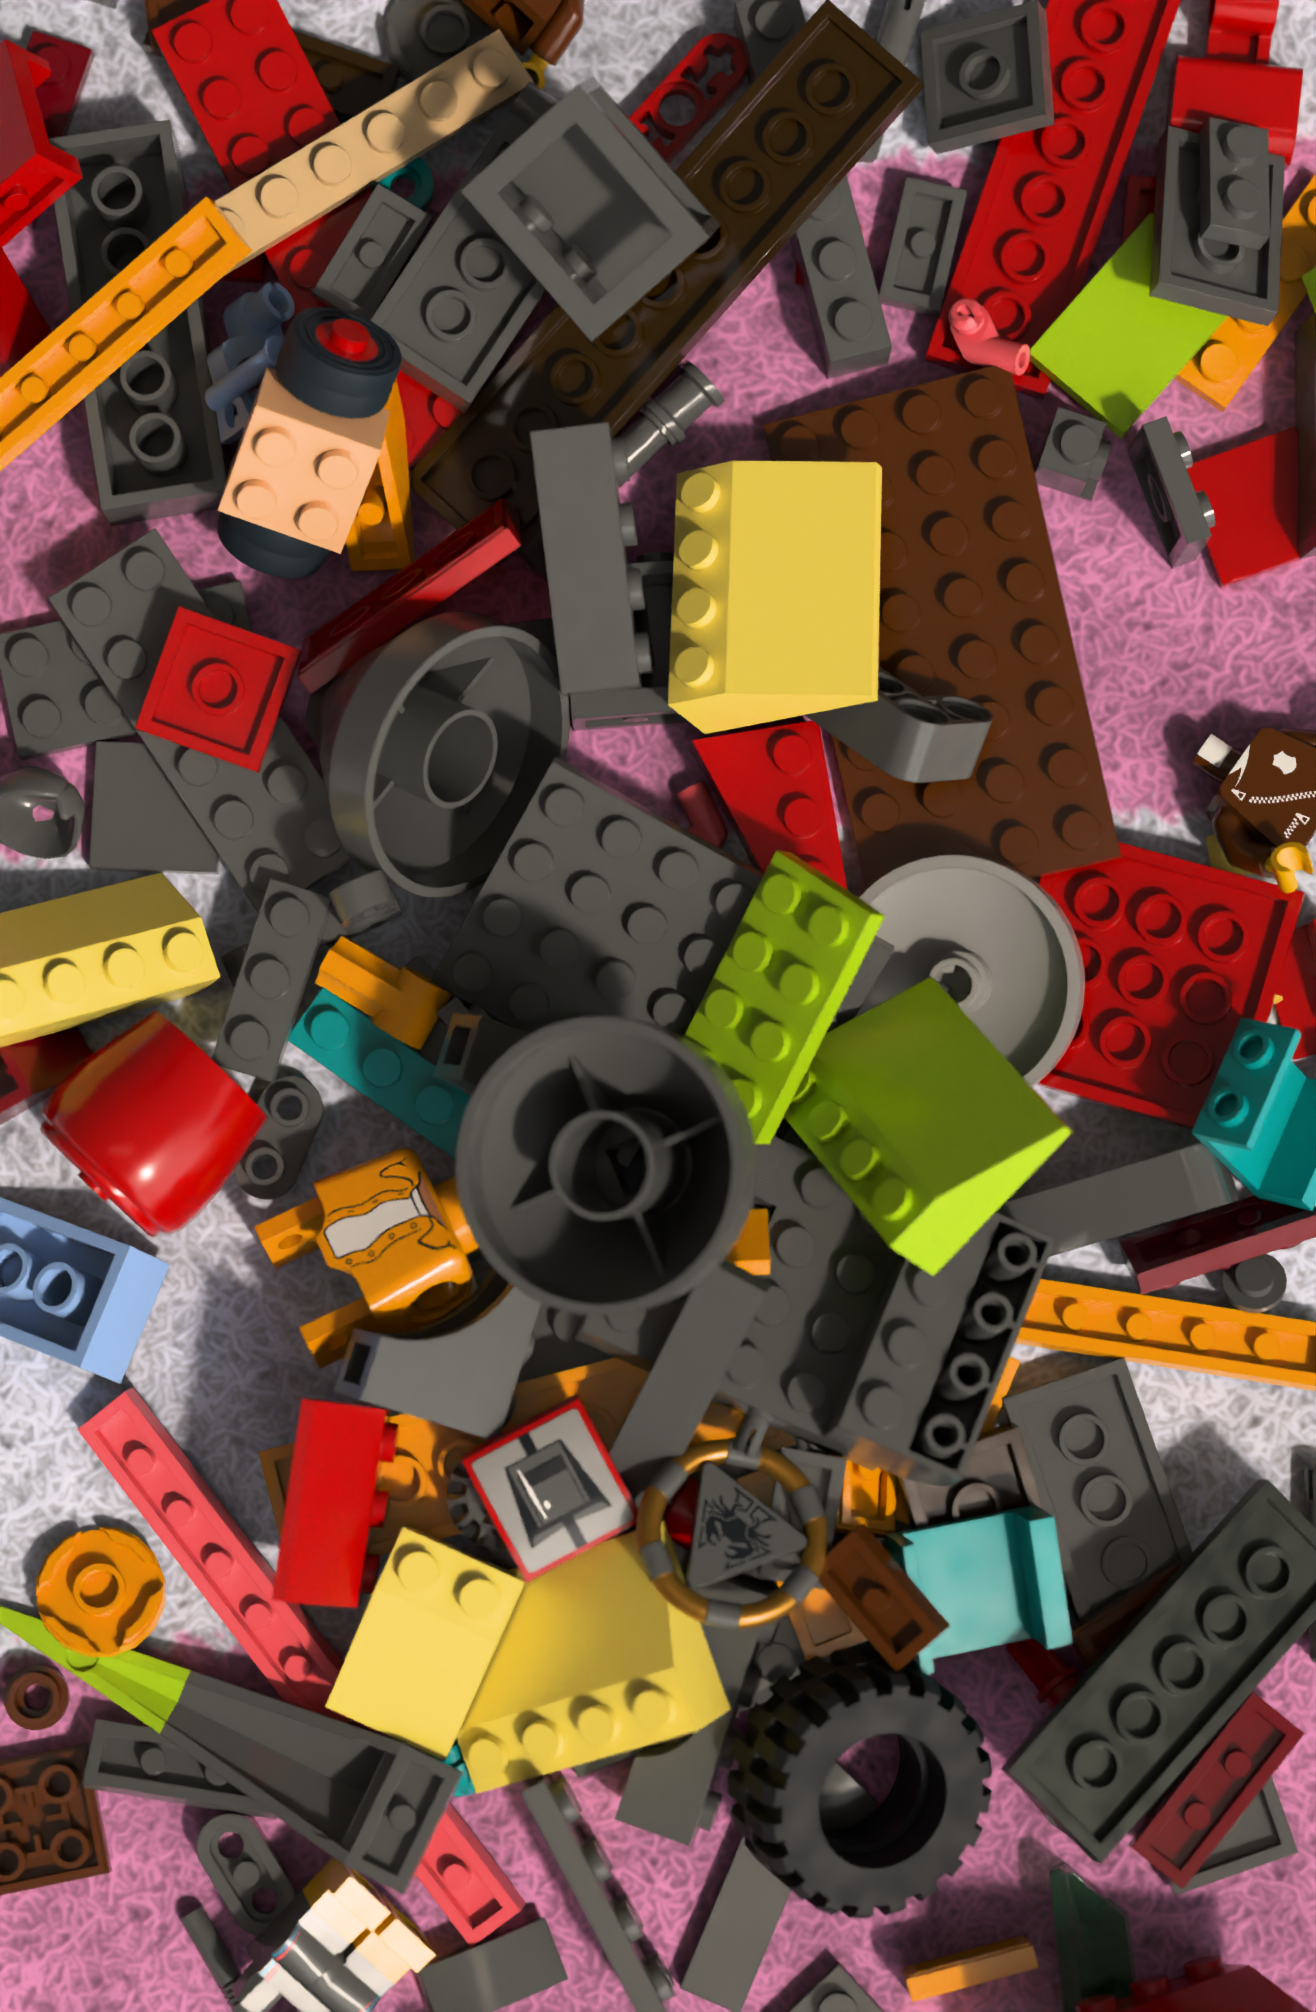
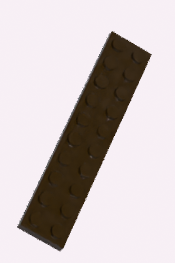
(761, 181)

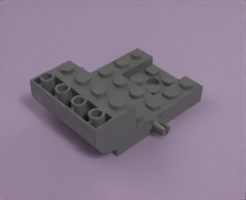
(855, 1336)

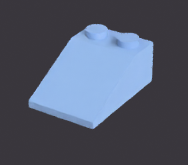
(73, 1290)

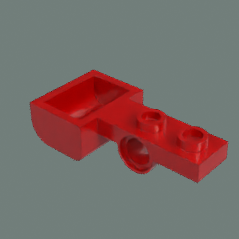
(1236, 77)

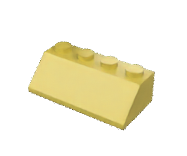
(99, 957)

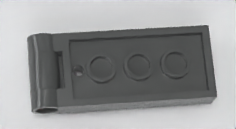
(464, 285)

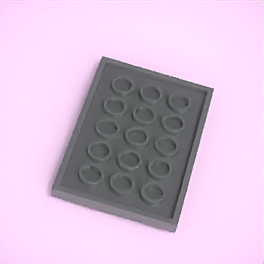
(607, 916)

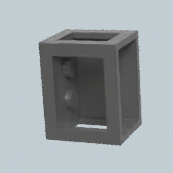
(591, 207)

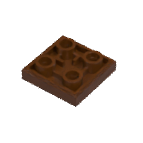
(49, 1821)

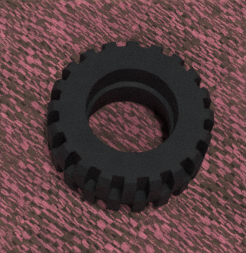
(918, 1825)

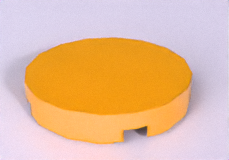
(100, 1592)

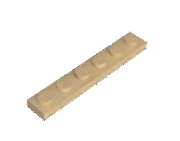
(374, 144)

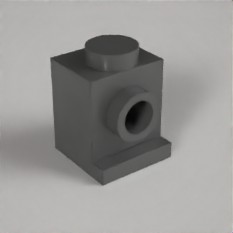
(1073, 454)

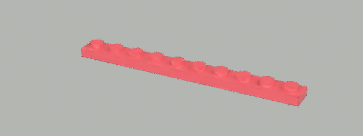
(272, 1632)

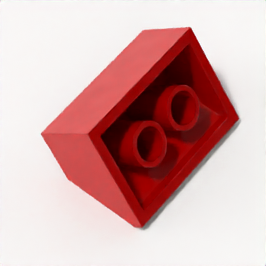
(334, 1503)

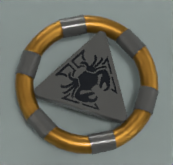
(732, 1534)

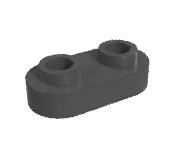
(281, 1138)
(244, 1874)

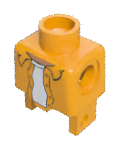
(390, 1234)

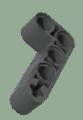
(912, 733)
(1126, 1198)

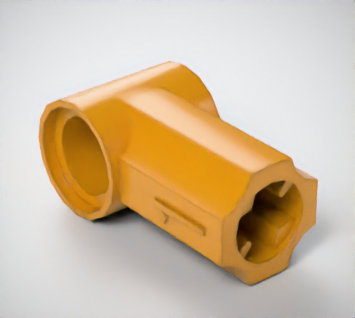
(396, 997)

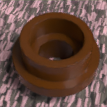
(21, 1711)

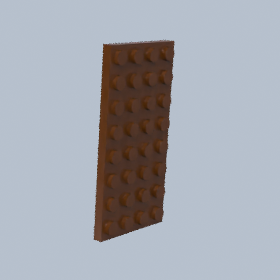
(971, 615)

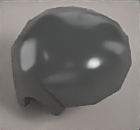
(25, 790)

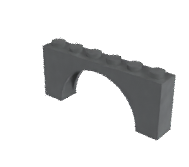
(470, 1360)

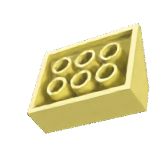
(774, 591)
(589, 1670)

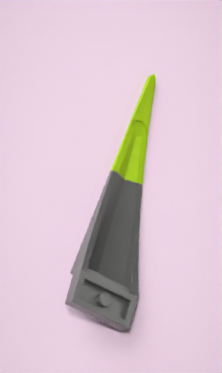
(331, 1781)

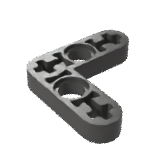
(357, 908)

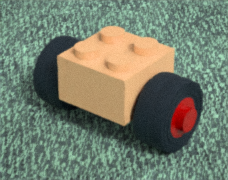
(309, 444)

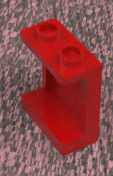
(30, 167)

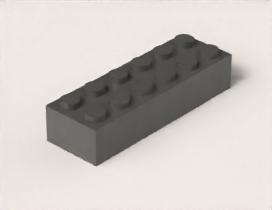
(149, 419)

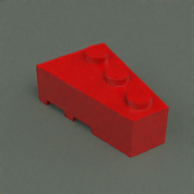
(776, 793)

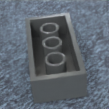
(587, 559)

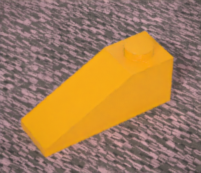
(383, 524)

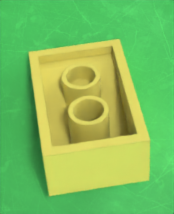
(425, 1642)

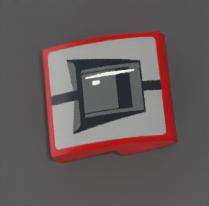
(551, 1487)

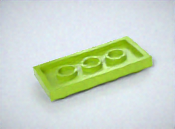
(782, 985)

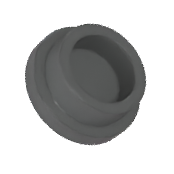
(1255, 1284)

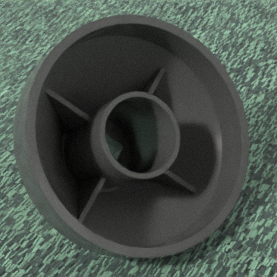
(438, 748)
(546, 1176)

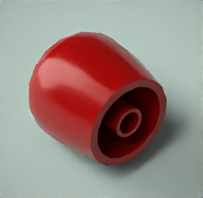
(152, 1124)

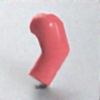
(981, 341)
(703, 814)

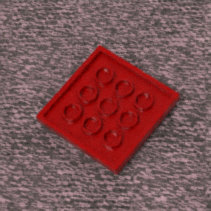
(1168, 976)

